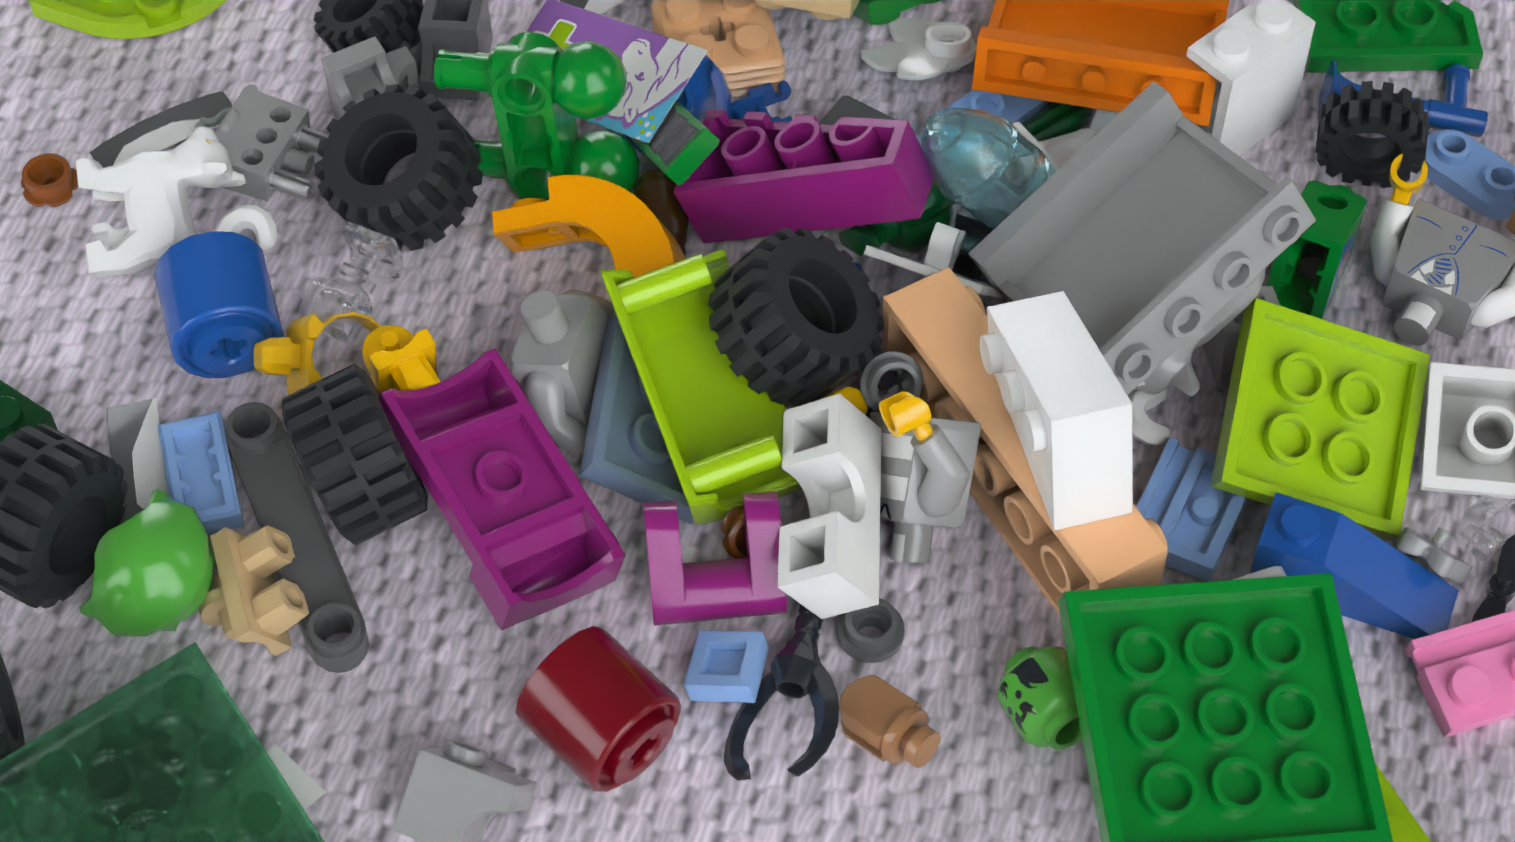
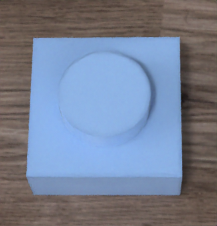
(726, 666)

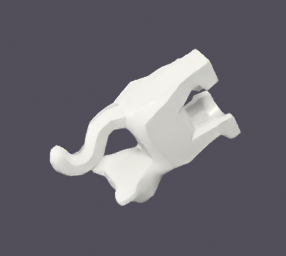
(158, 204)

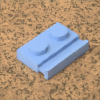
(1189, 511)

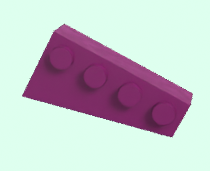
(804, 176)

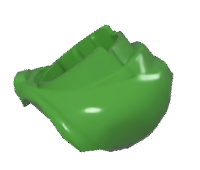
(151, 570)

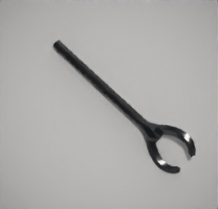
(794, 674)

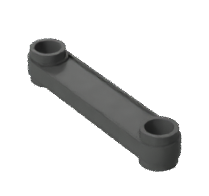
(286, 503)

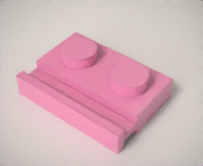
(1468, 673)

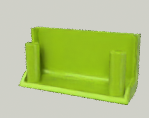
(711, 422)

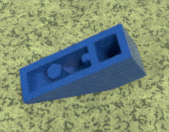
(1368, 574)

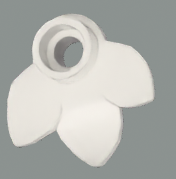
(922, 49)

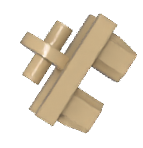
(246, 591)

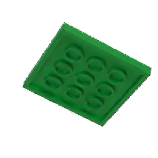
(1222, 713)

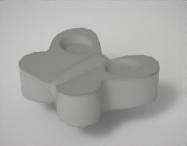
(1440, 560)

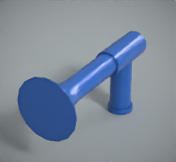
(1449, 114)

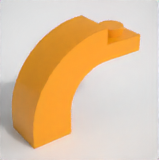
(593, 212)

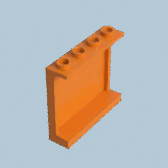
(1098, 51)

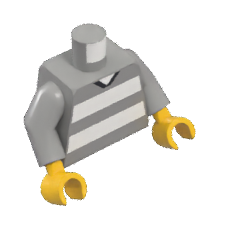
(923, 470)

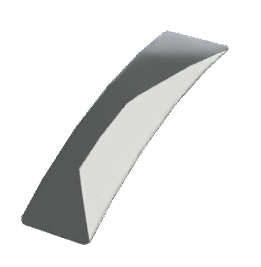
(160, 129)
(138, 450)

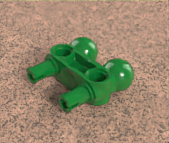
(535, 104)

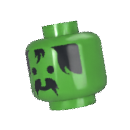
(1041, 697)

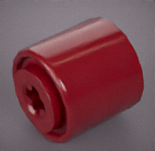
(599, 709)

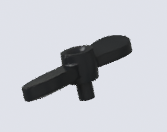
(1501, 586)

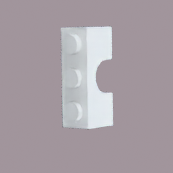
(835, 554)

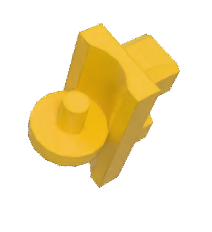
(400, 359)

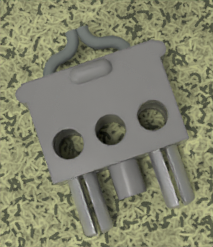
(265, 141)

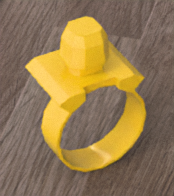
(293, 354)

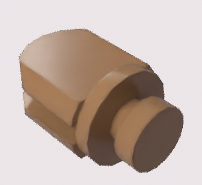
(887, 722)

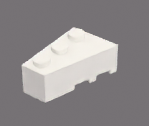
(1063, 407)

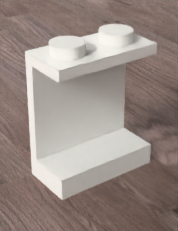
(1261, 68)

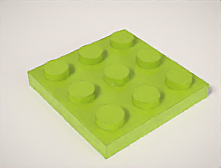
(1321, 417)

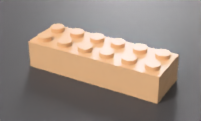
(941, 330)

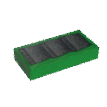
(679, 144)

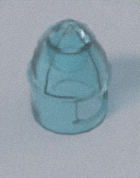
(967, 160)

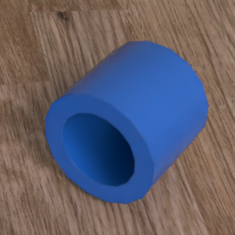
(216, 303)

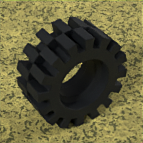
(354, 21)
(1371, 112)

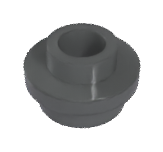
(869, 649)

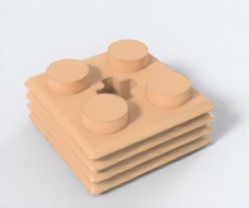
(734, 32)

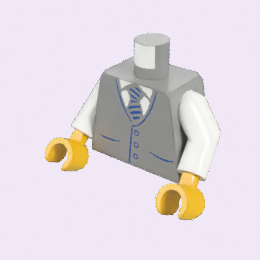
(1439, 266)

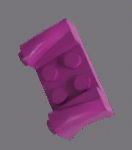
(504, 491)

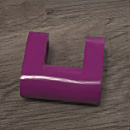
(720, 586)

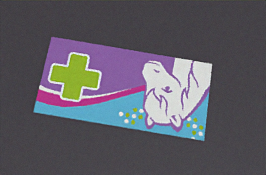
(654, 64)

